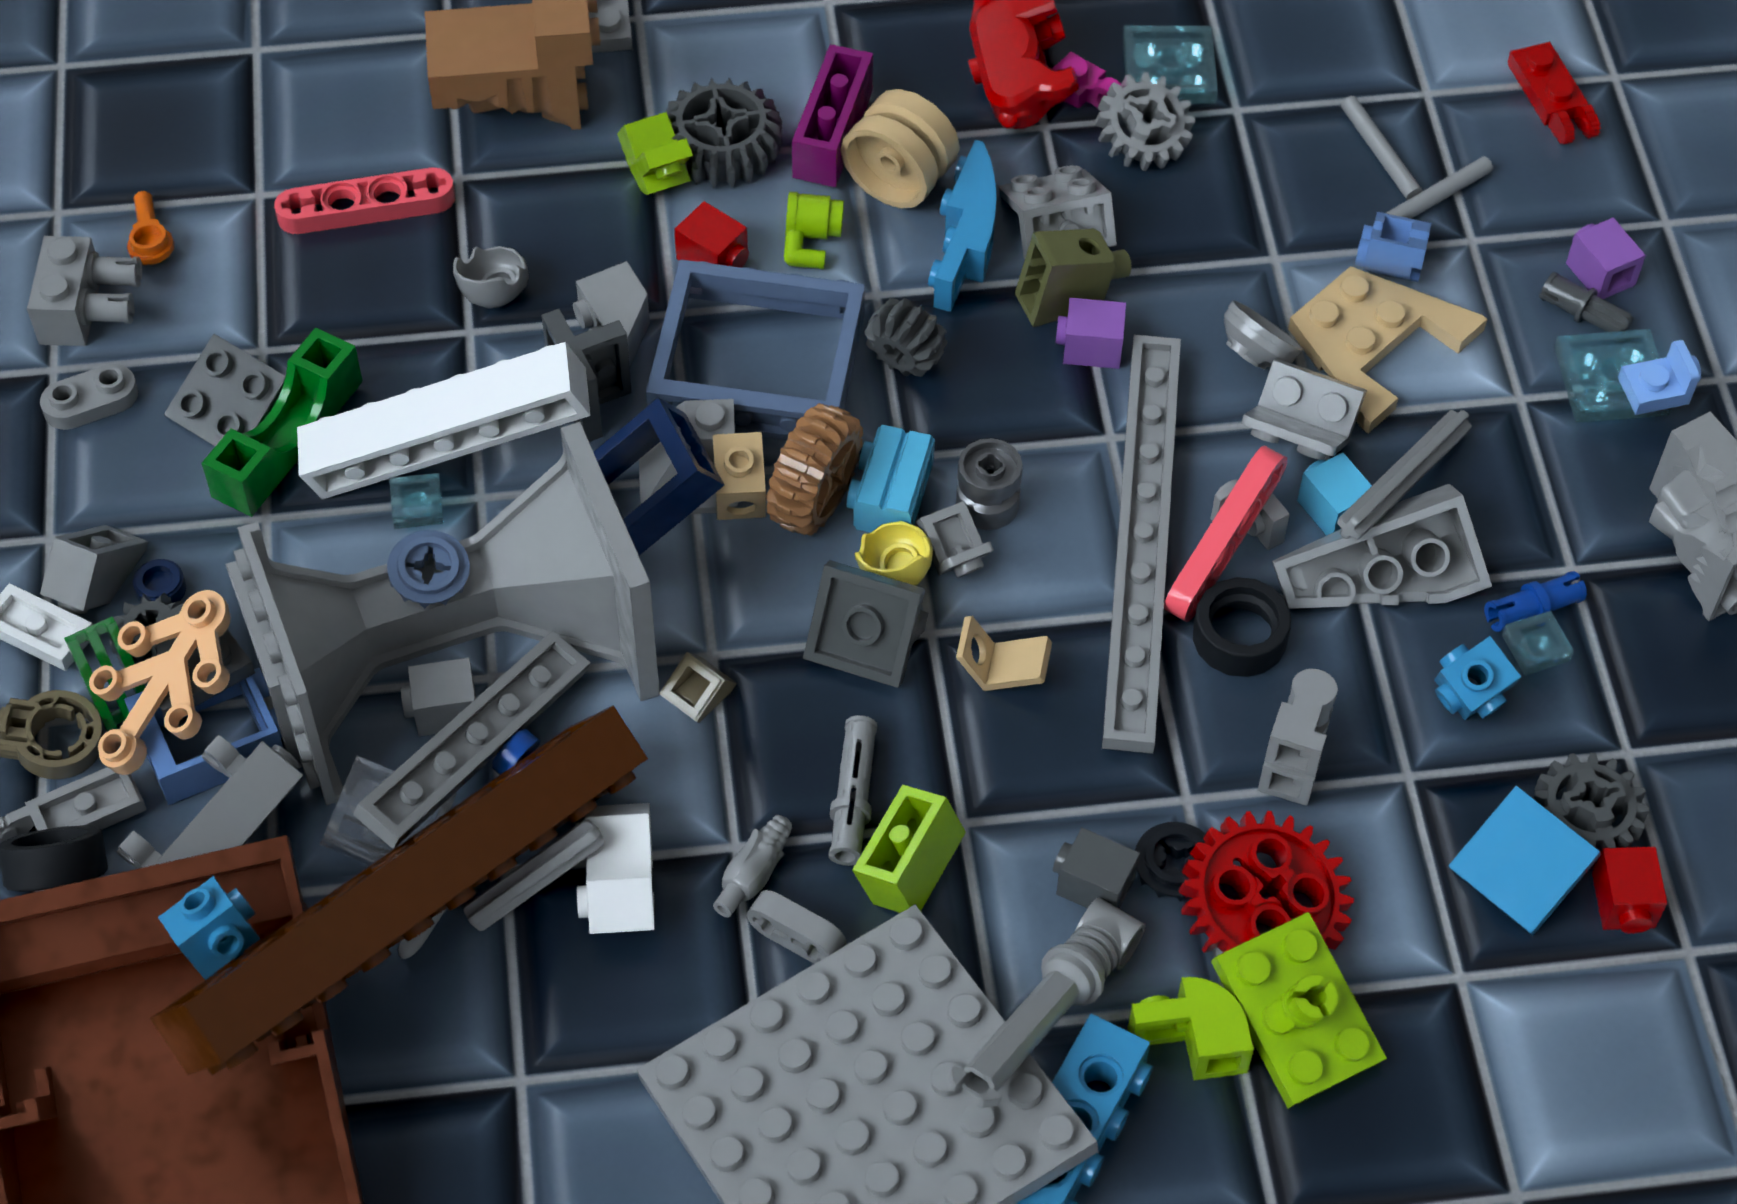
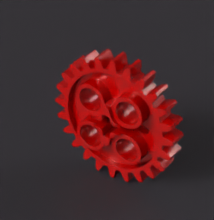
(1298, 868)

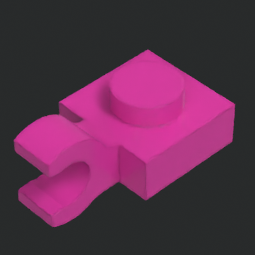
(1090, 78)

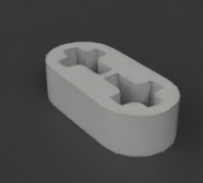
(794, 927)

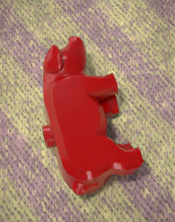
(1011, 59)

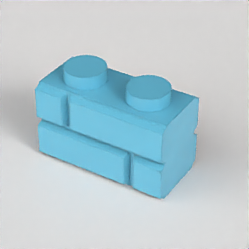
(893, 478)

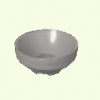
(1257, 337)

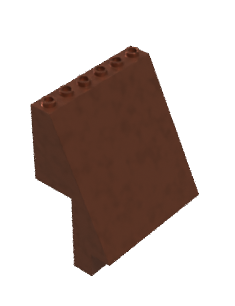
(99, 1098)

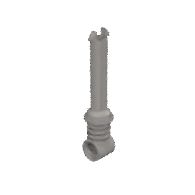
(1071, 977)

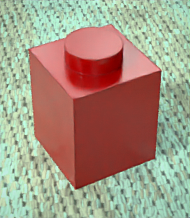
(711, 238)
(1629, 889)

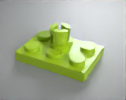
(1299, 1009)

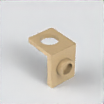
(741, 468)
(1003, 663)

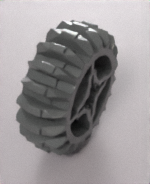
(727, 131)

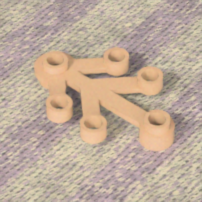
(165, 674)

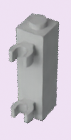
(234, 812)

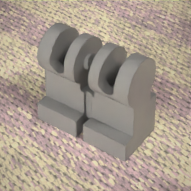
(1299, 737)

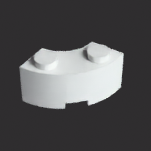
(619, 872)

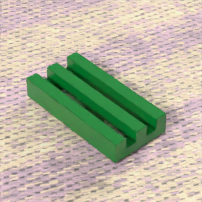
(92, 634)

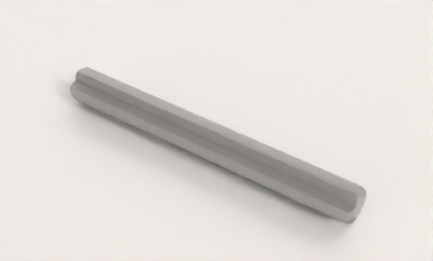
(1404, 475)

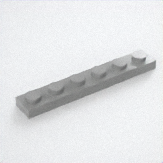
(470, 740)

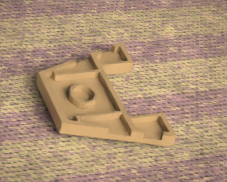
(1363, 320)

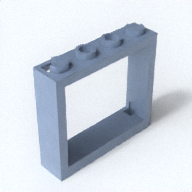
(758, 411)

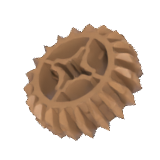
(814, 469)

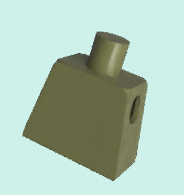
(1066, 266)

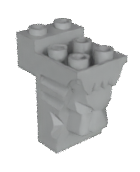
(1700, 509)

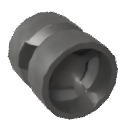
(990, 482)

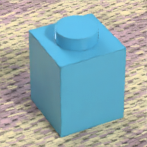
(1330, 490)

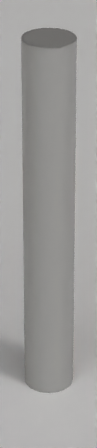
(1380, 147)
(1443, 189)

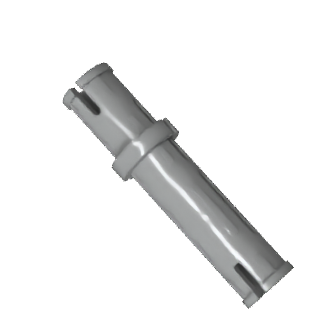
(846, 838)

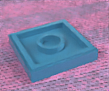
(1524, 860)

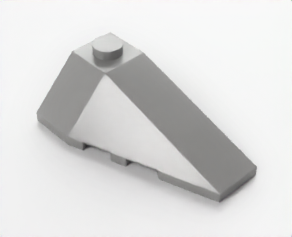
(1412, 554)

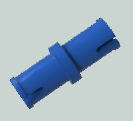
(1535, 600)

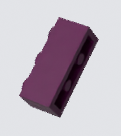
(830, 113)

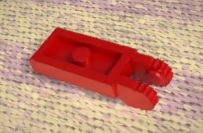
(1553, 92)

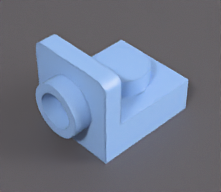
(1661, 381)

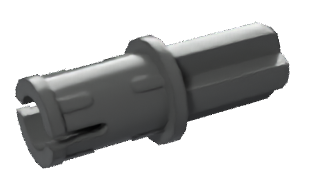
(1584, 304)

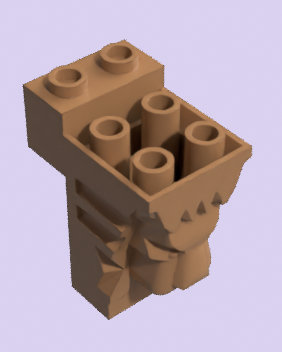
(513, 57)

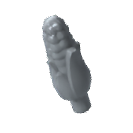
(753, 865)

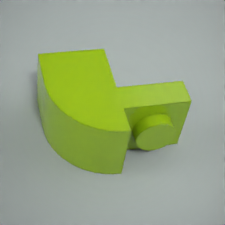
(653, 154)
(1205, 1019)

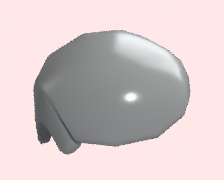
(491, 276)

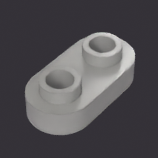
(89, 396)

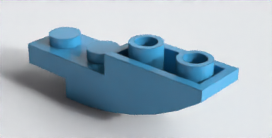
(968, 227)

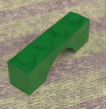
(316, 385)

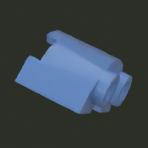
(1394, 246)

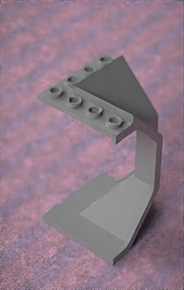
(537, 567)

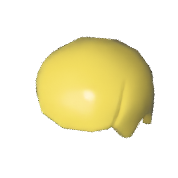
(896, 552)

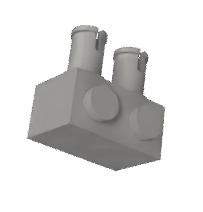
(67, 287)

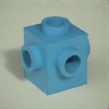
(1487, 667)
(211, 926)

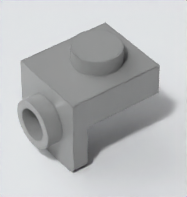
(954, 540)

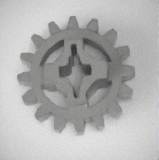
(1141, 141)

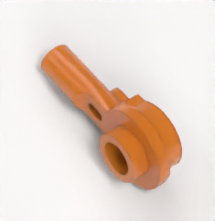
(148, 237)

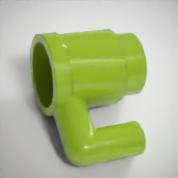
(810, 218)

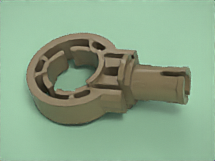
(23, 720)

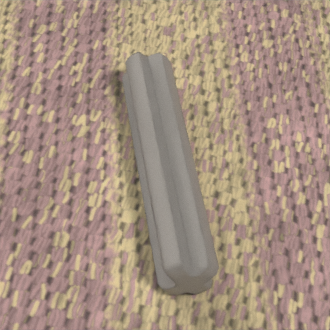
(533, 875)

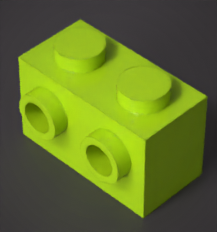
(909, 850)

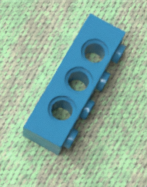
(1104, 1055)

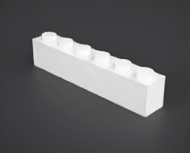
(443, 421)

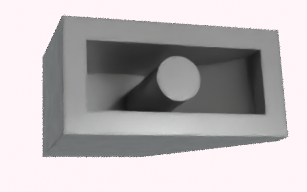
(90, 567)

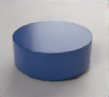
(514, 750)

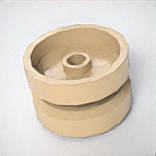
(900, 148)

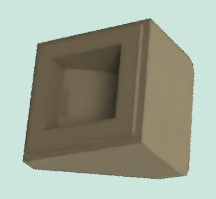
(696, 687)

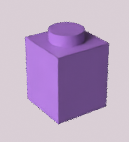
(1605, 258)
(1092, 333)

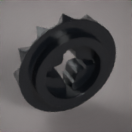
(1174, 839)

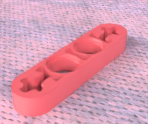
(364, 194)
(1226, 532)

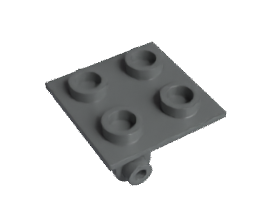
(225, 392)

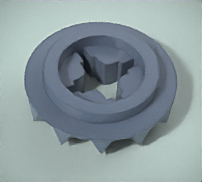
(413, 552)

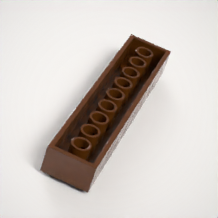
(398, 895)

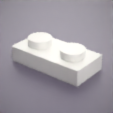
(38, 626)

